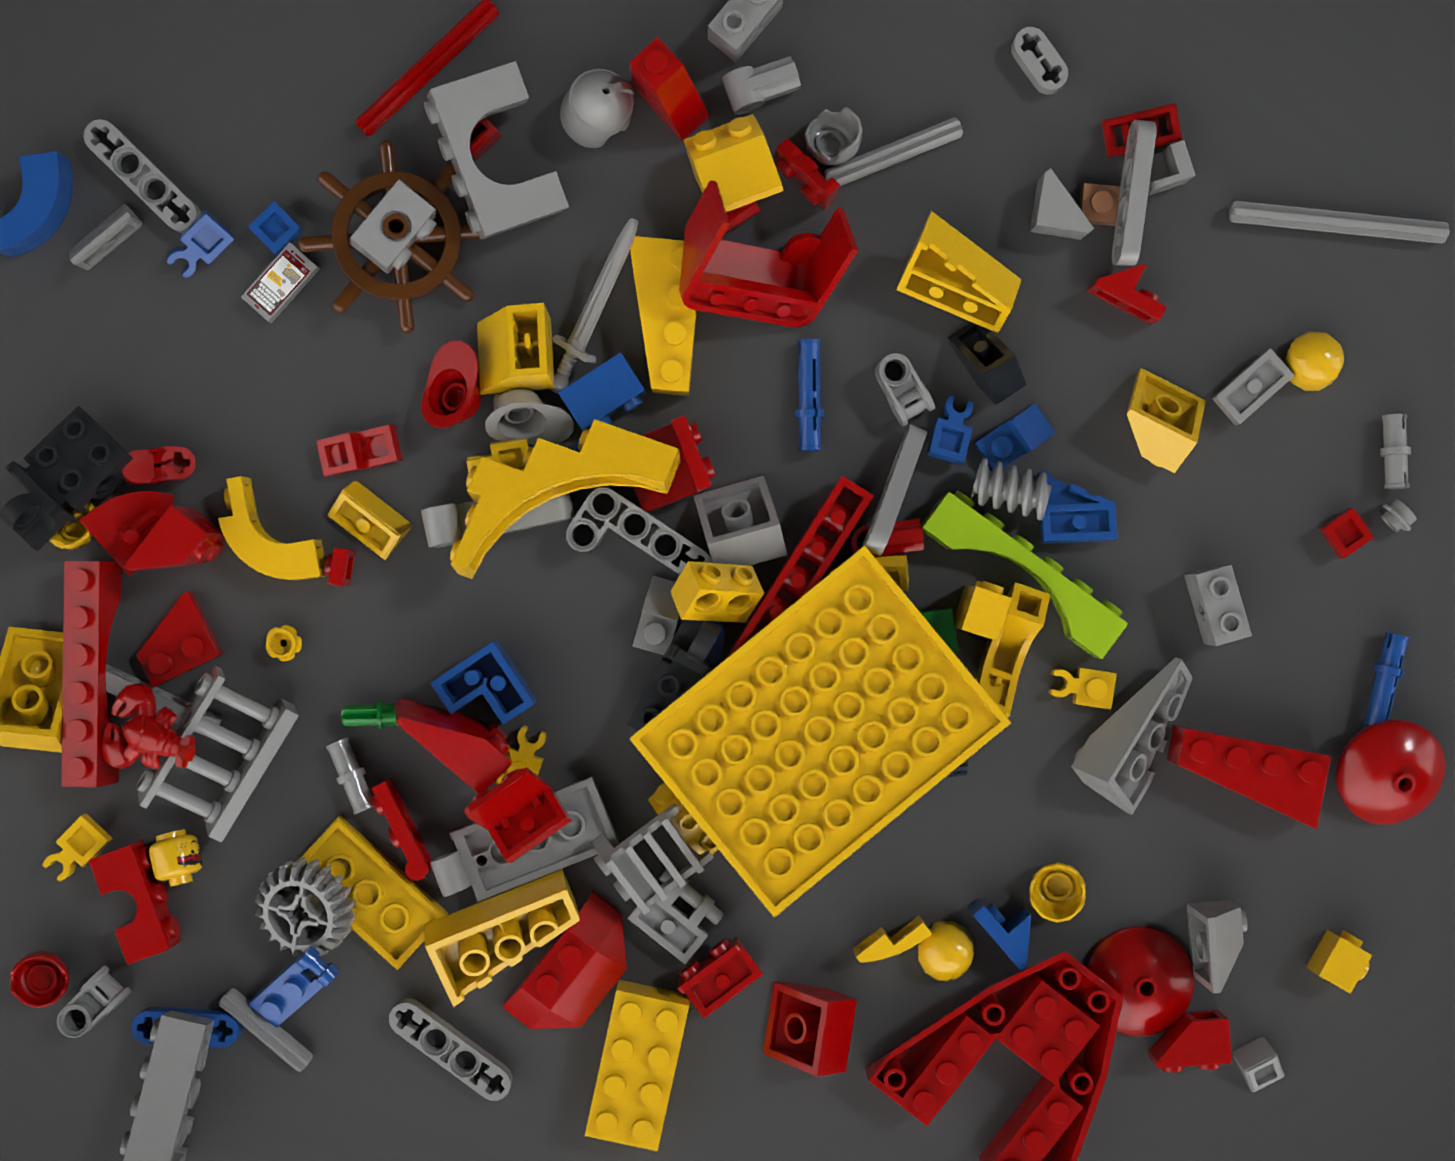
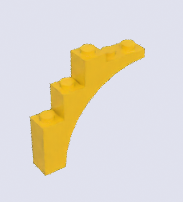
(550, 470)

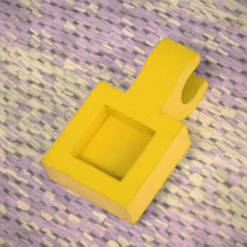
(505, 452)

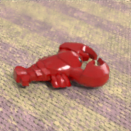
(145, 734)

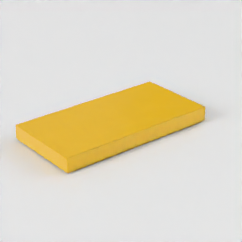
(387, 904)

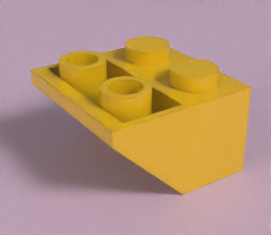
(516, 349)

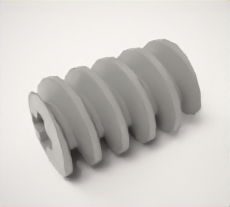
(1012, 489)

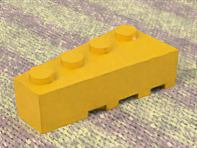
(498, 932)

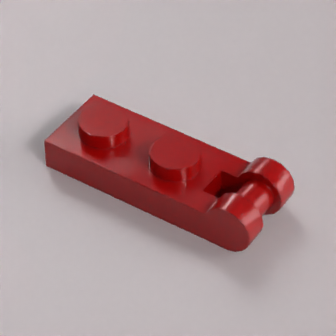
(403, 829)

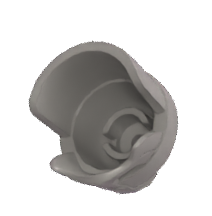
(590, 114)

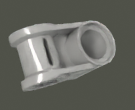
(904, 390)
(96, 1000)

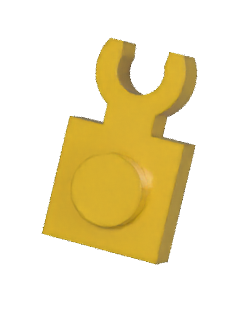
(1089, 687)
(525, 755)
(79, 844)

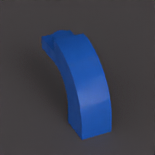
(41, 206)

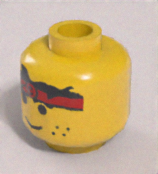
(175, 857)

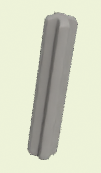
(275, 1038)

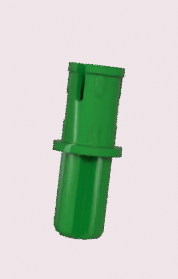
(368, 715)

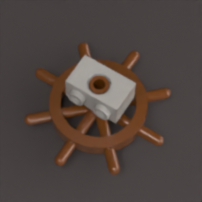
(391, 236)

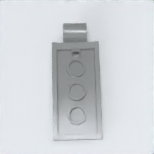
(563, 848)

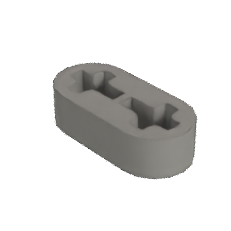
(1046, 55)

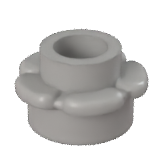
(1398, 516)

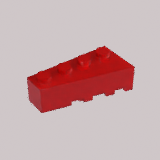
(1265, 772)

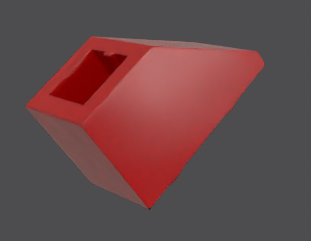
(1194, 1040)

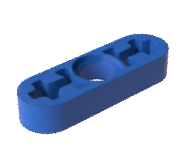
(142, 1034)

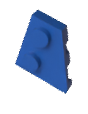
(1077, 515)

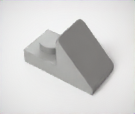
(657, 618)

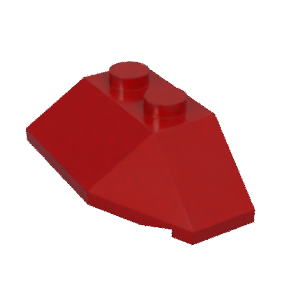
(573, 970)

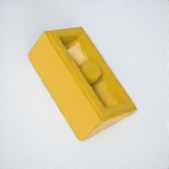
(369, 519)

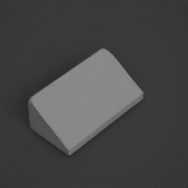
(104, 238)

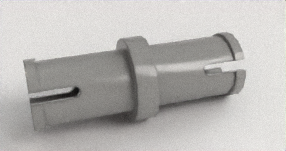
(1395, 451)
(350, 775)

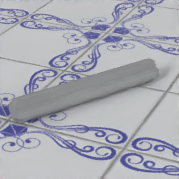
(895, 152)

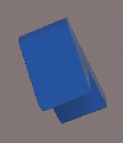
(1015, 437)
(1012, 936)

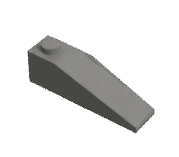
(1123, 747)

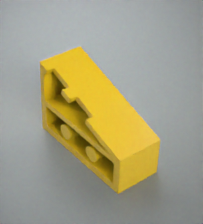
(958, 276)

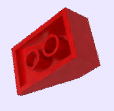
(458, 740)

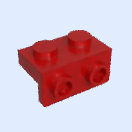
(718, 976)

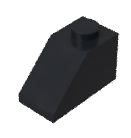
(988, 361)

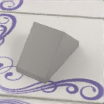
(1056, 211)

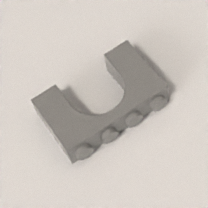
(456, 111)

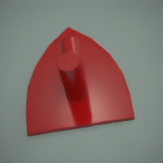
(126, 521)

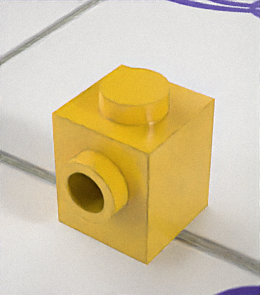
(1340, 960)

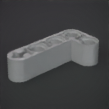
(616, 521)
(447, 522)

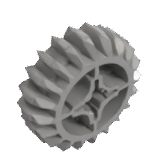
(318, 902)

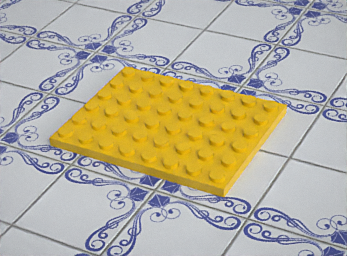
(819, 731)

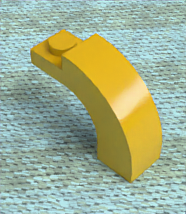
(257, 547)
(1004, 658)

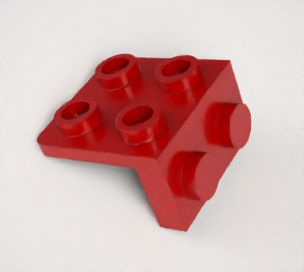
(693, 471)
(518, 813)

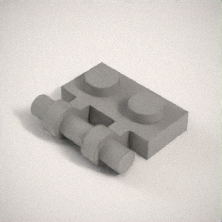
(672, 927)

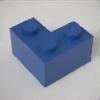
(490, 674)

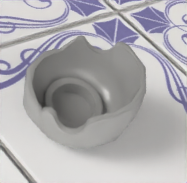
(834, 136)

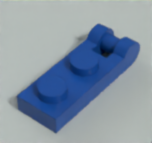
(293, 986)

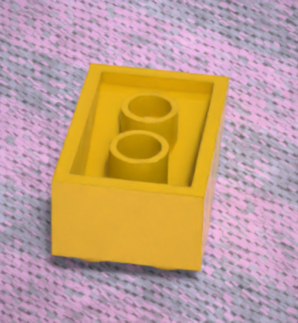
(31, 689)

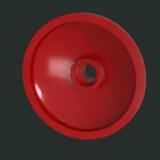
(1376, 764)
(1140, 956)

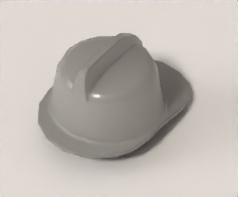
(522, 415)

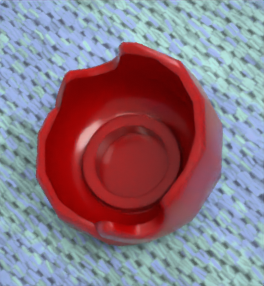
(39, 979)

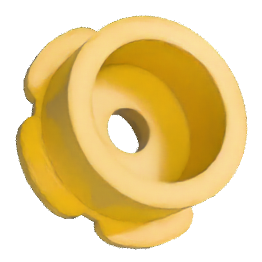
(274, 646)

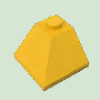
(1164, 420)

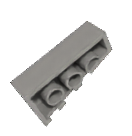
(168, 1088)

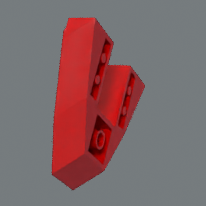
(1050, 1017)

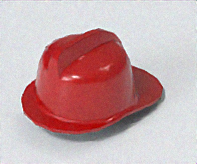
(451, 386)

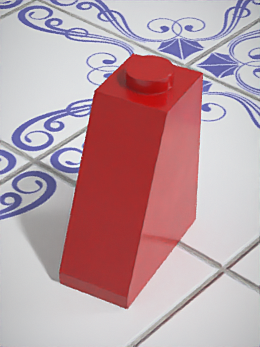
(668, 89)

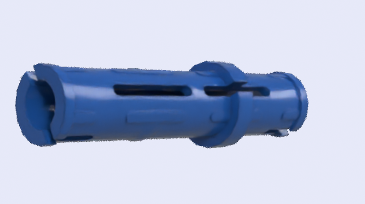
(809, 387)
(1386, 678)

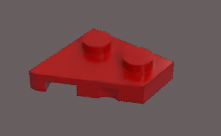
(796, 164)
(178, 643)

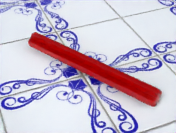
(427, 67)

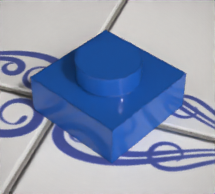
(275, 228)

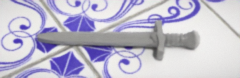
(593, 308)

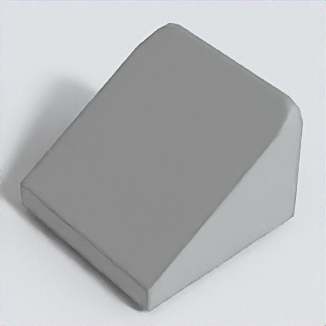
(1258, 1063)

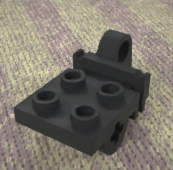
(63, 475)
(676, 677)

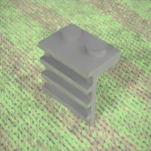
(633, 876)

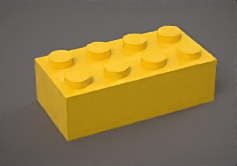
(638, 1065)

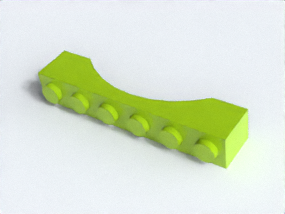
(1082, 617)

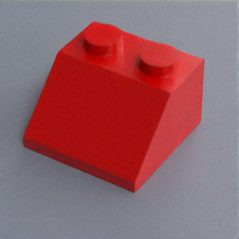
(178, 540)
(810, 1028)

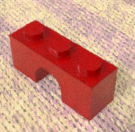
(153, 926)

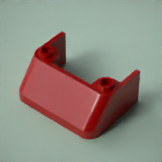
(759, 281)

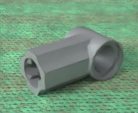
(751, 87)

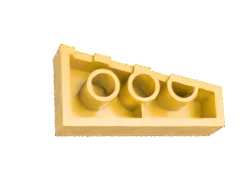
(665, 320)

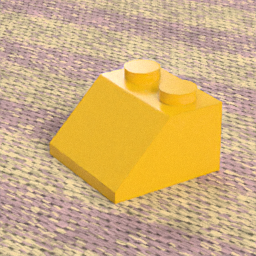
(736, 159)

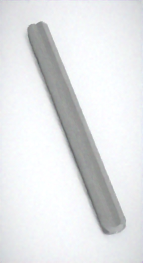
(1339, 222)

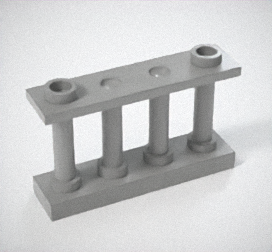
(238, 783)

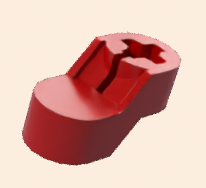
(175, 461)

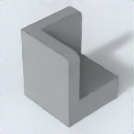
(1171, 168)

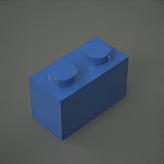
(603, 393)

